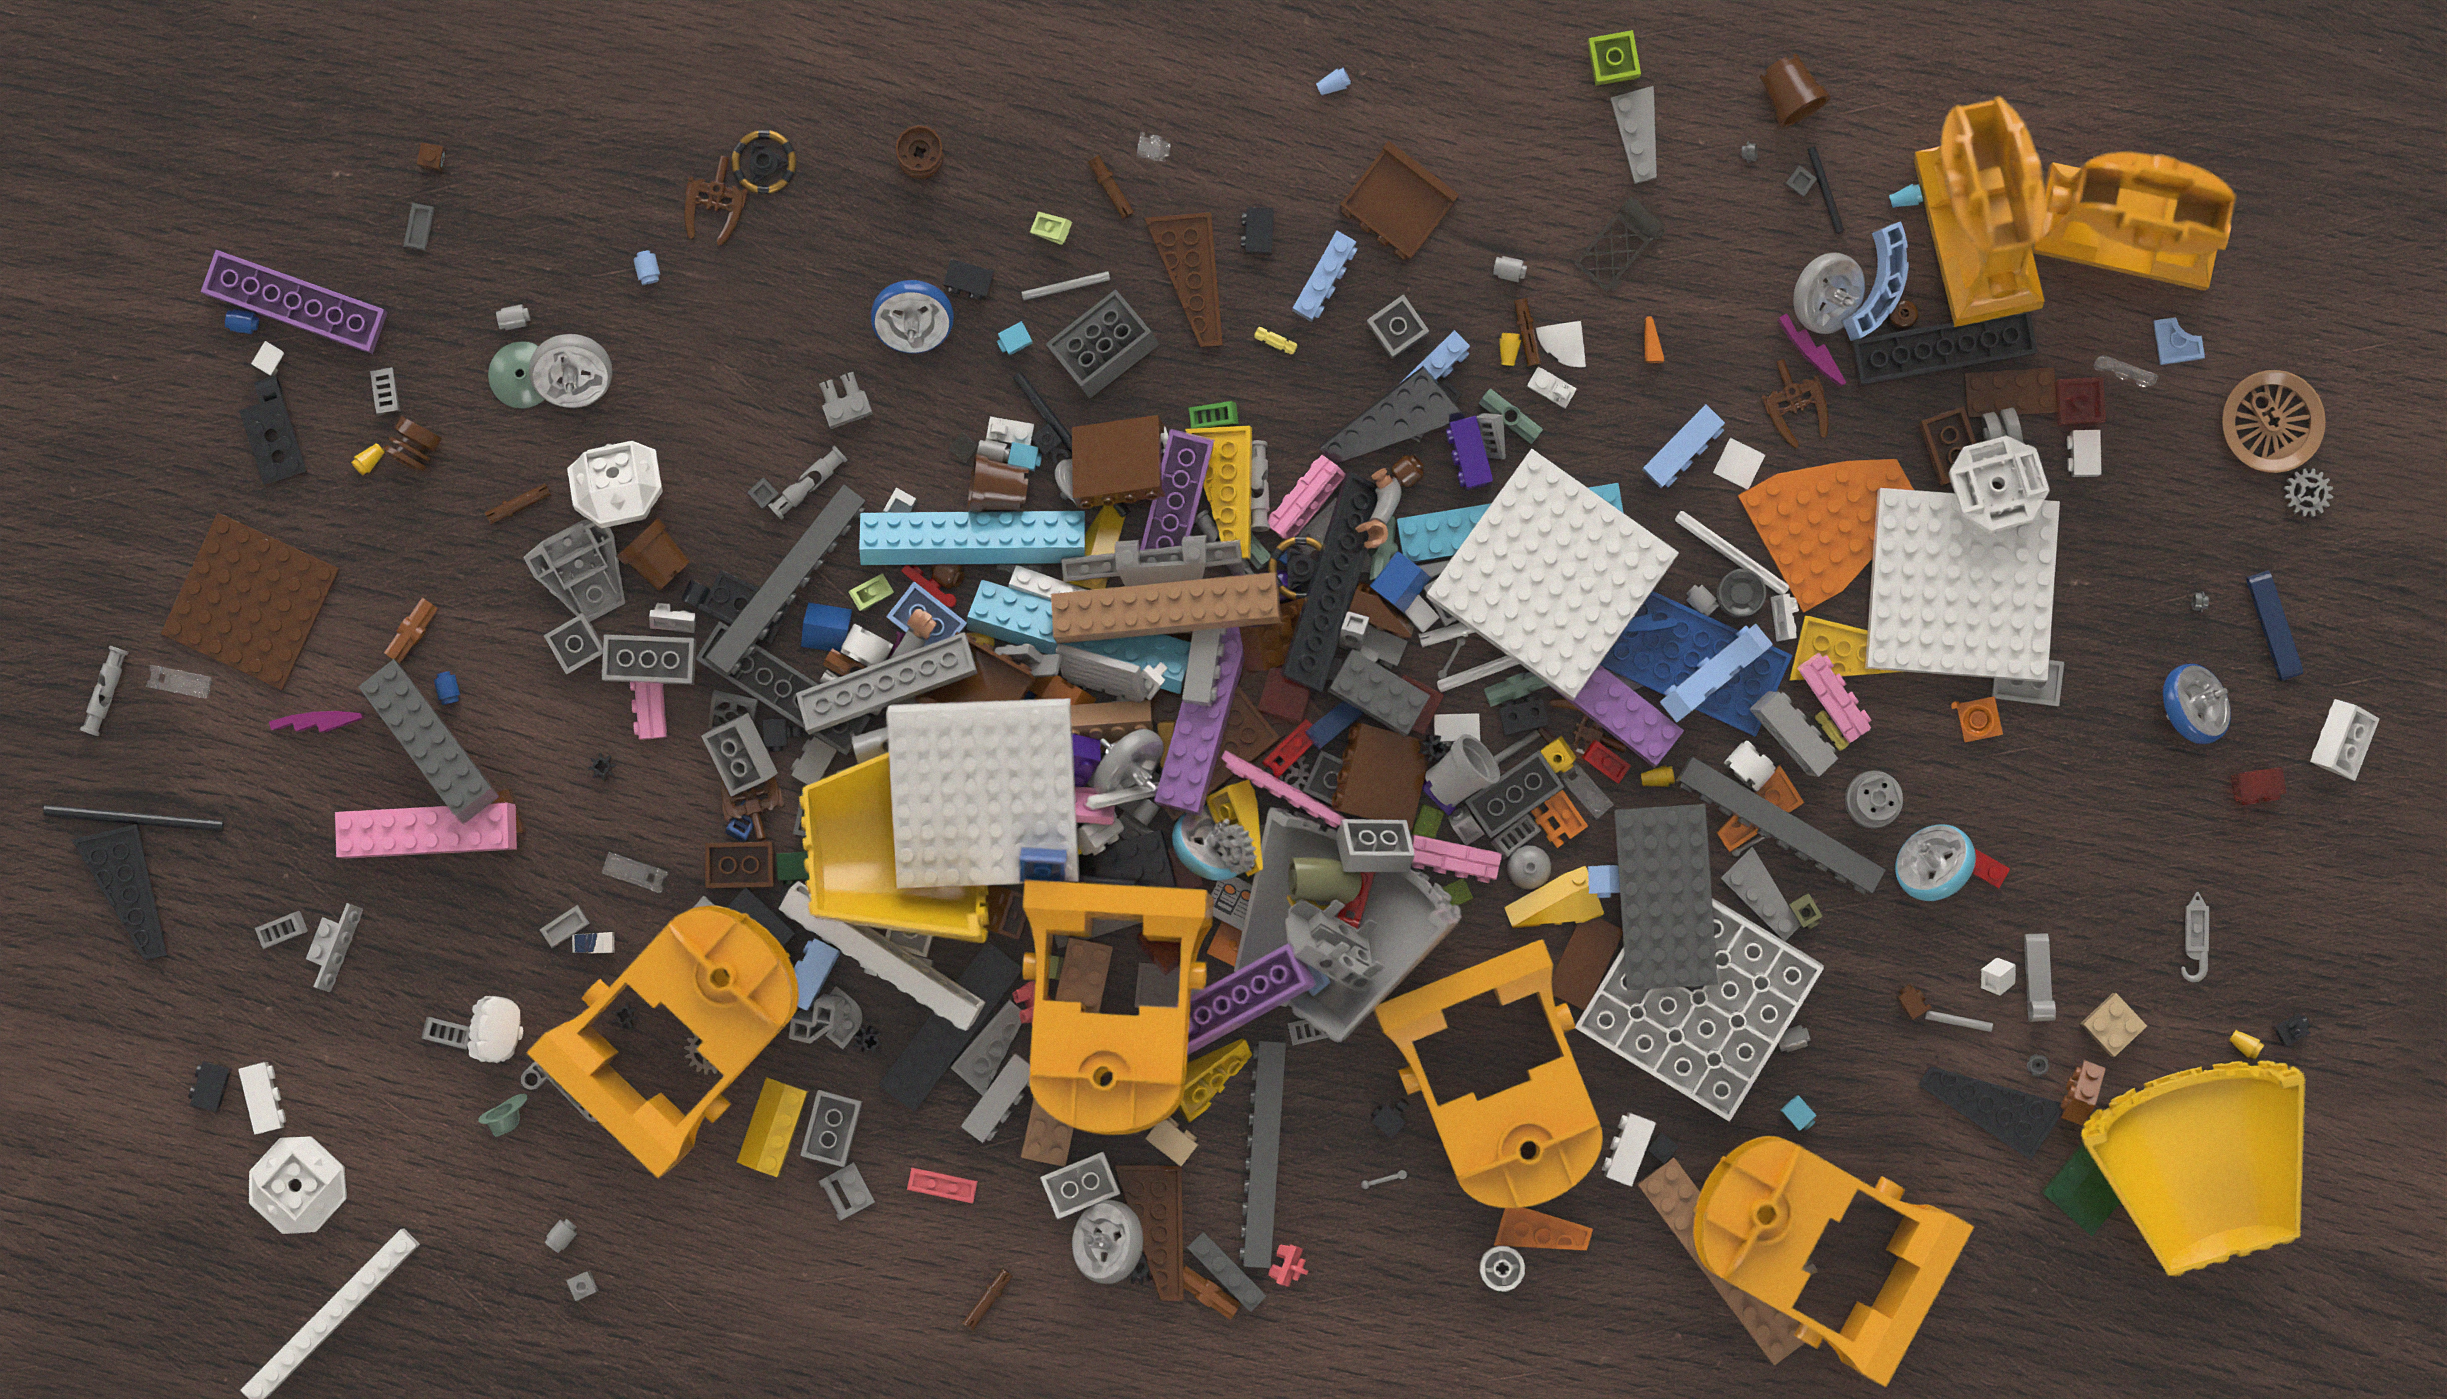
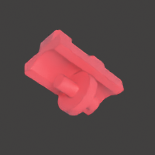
(1026, 994)
(1291, 1267)

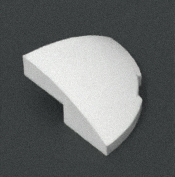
(1563, 342)

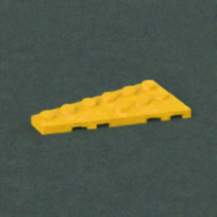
(1230, 482)
(1841, 644)

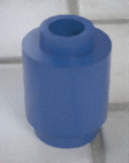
(241, 321)
(447, 688)

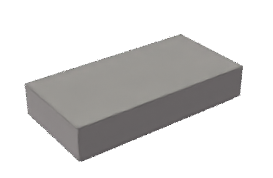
(564, 926)

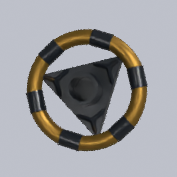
(763, 162)
(1299, 566)

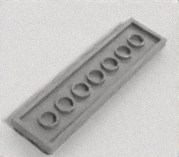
(886, 683)

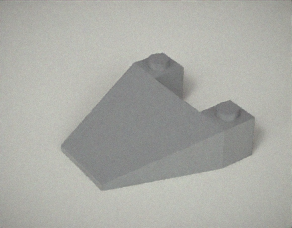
(1135, 573)

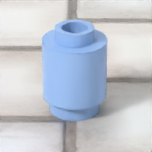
(646, 267)

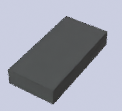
(419, 226)

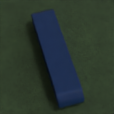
(2274, 625)
(1333, 724)

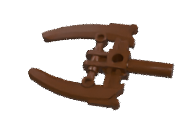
(716, 191)
(1792, 393)
(1588, 733)
(753, 806)

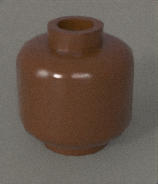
(1902, 322)
(1408, 470)
(948, 574)

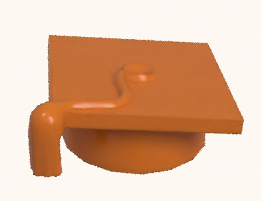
(1979, 718)
(1226, 943)

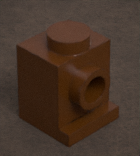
(1912, 1001)

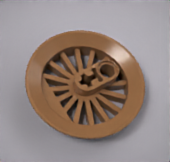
(2292, 454)

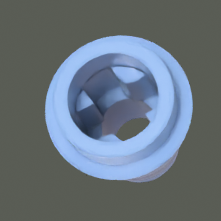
(1334, 82)

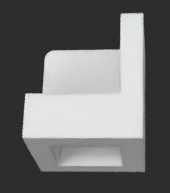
(268, 358)
(900, 502)
(1998, 976)

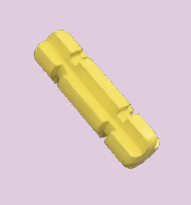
(1275, 340)
(1831, 730)

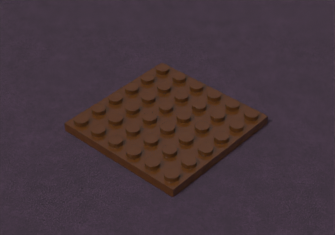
(250, 601)

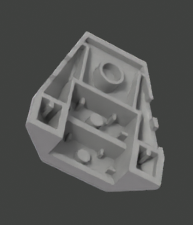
(580, 568)

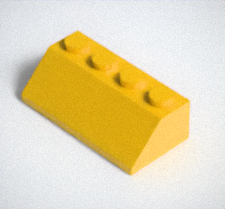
(772, 1127)

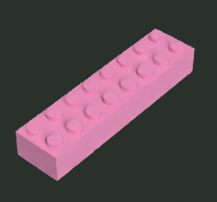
(423, 831)

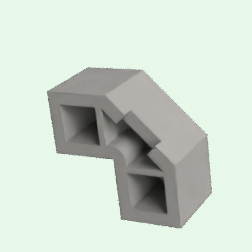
(809, 1025)

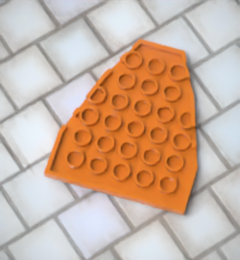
(1821, 522)

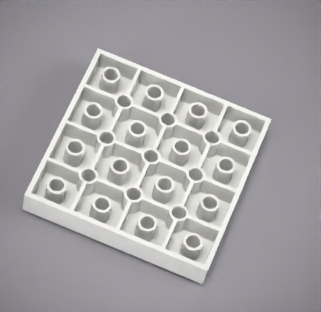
(1552, 574)
(1957, 595)
(980, 787)
(1708, 1036)

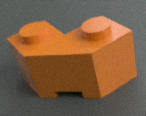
(1058, 688)

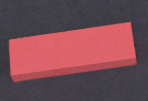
(942, 1185)

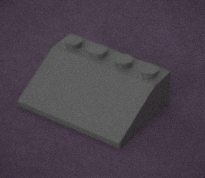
(1102, 344)

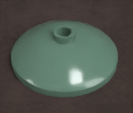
(502, 377)

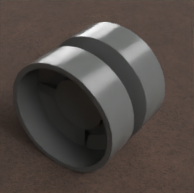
(1741, 593)

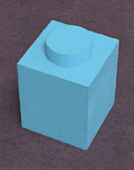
(1014, 339)
(1024, 456)
(1799, 1113)

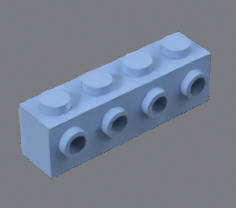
(1323, 277)
(1444, 356)
(1683, 446)

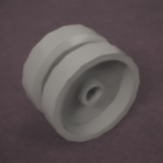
(2006, 426)

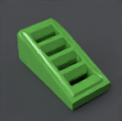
(1232, 414)

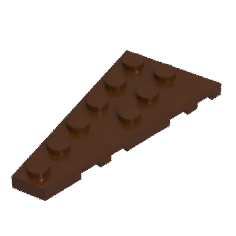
(1189, 258)
(1245, 736)
(1157, 1201)

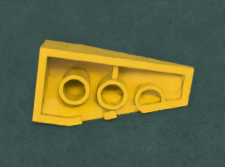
(1101, 540)
(1240, 807)
(1557, 902)
(1208, 1074)

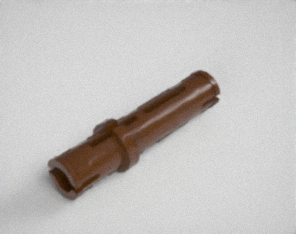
(1110, 186)
(1527, 332)
(517, 503)
(993, 1291)

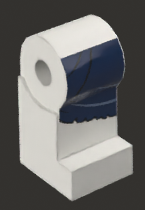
(593, 943)

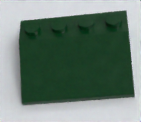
(2082, 1191)

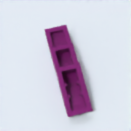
(1818, 357)
(324, 720)

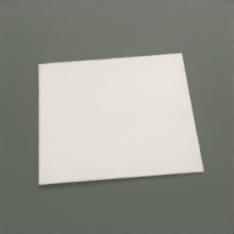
(1739, 463)

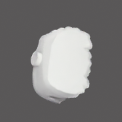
(494, 1029)

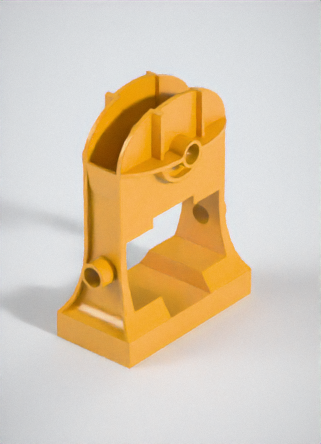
(1984, 211)
(2137, 217)
(723, 982)
(1079, 1048)
(1488, 1133)
(1766, 1215)

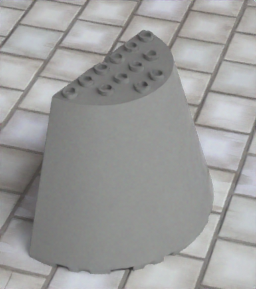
(1404, 904)

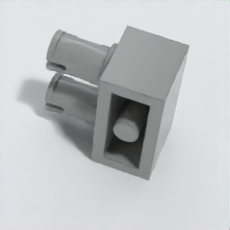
(848, 409)

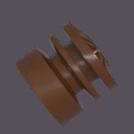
(924, 140)
(412, 444)

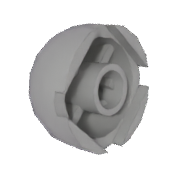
(1529, 867)

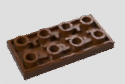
(1585, 961)

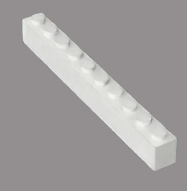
(888, 961)
(331, 1316)

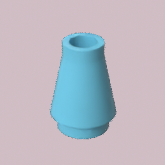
(1907, 196)

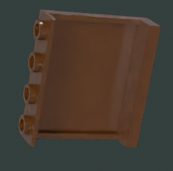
(1398, 201)
(1117, 462)
(996, 680)
(1380, 775)

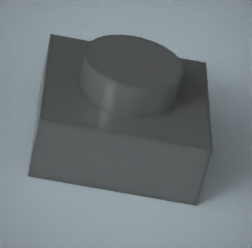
(1801, 181)
(763, 493)

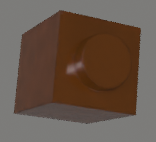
(431, 157)

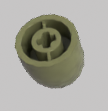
(1322, 880)

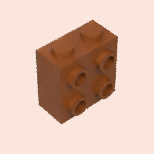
(2082, 1092)

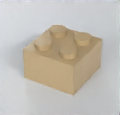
(2113, 1024)
(1172, 1140)

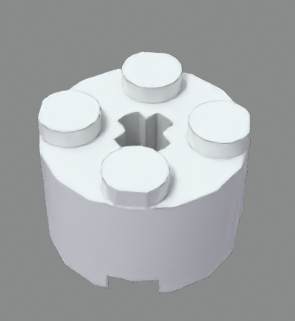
(865, 646)
(1749, 766)
(1494, 1278)

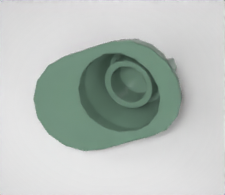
(505, 1116)

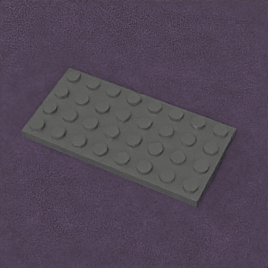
(1666, 897)

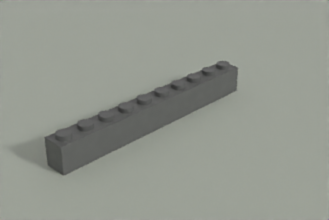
(785, 581)
(1780, 825)
(1264, 1154)

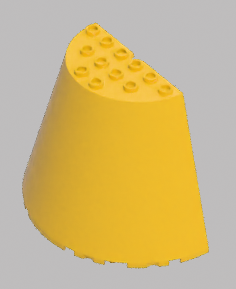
(855, 862)
(2207, 1160)

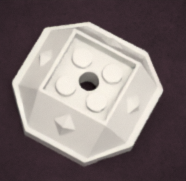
(2010, 464)
(617, 499)
(321, 1181)

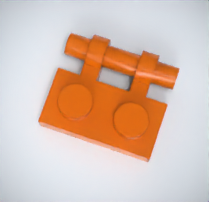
(1566, 816)

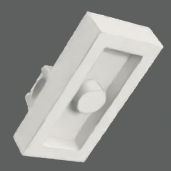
(1551, 387)
(1009, 431)
(1782, 610)
(663, 619)
(1153, 679)

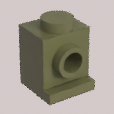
(1808, 903)

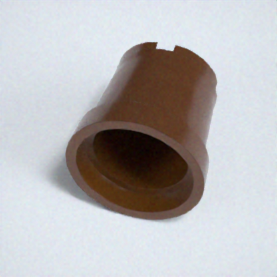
(1793, 91)
(996, 486)
(654, 555)

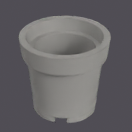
(1463, 771)
(1860, 805)

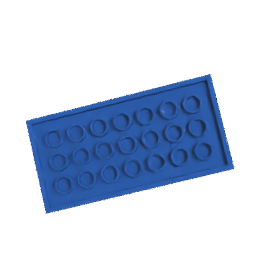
(1672, 655)

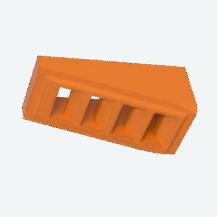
(1653, 349)

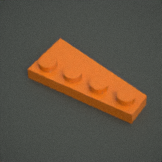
(1777, 791)
(1534, 1229)

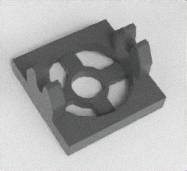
(734, 700)

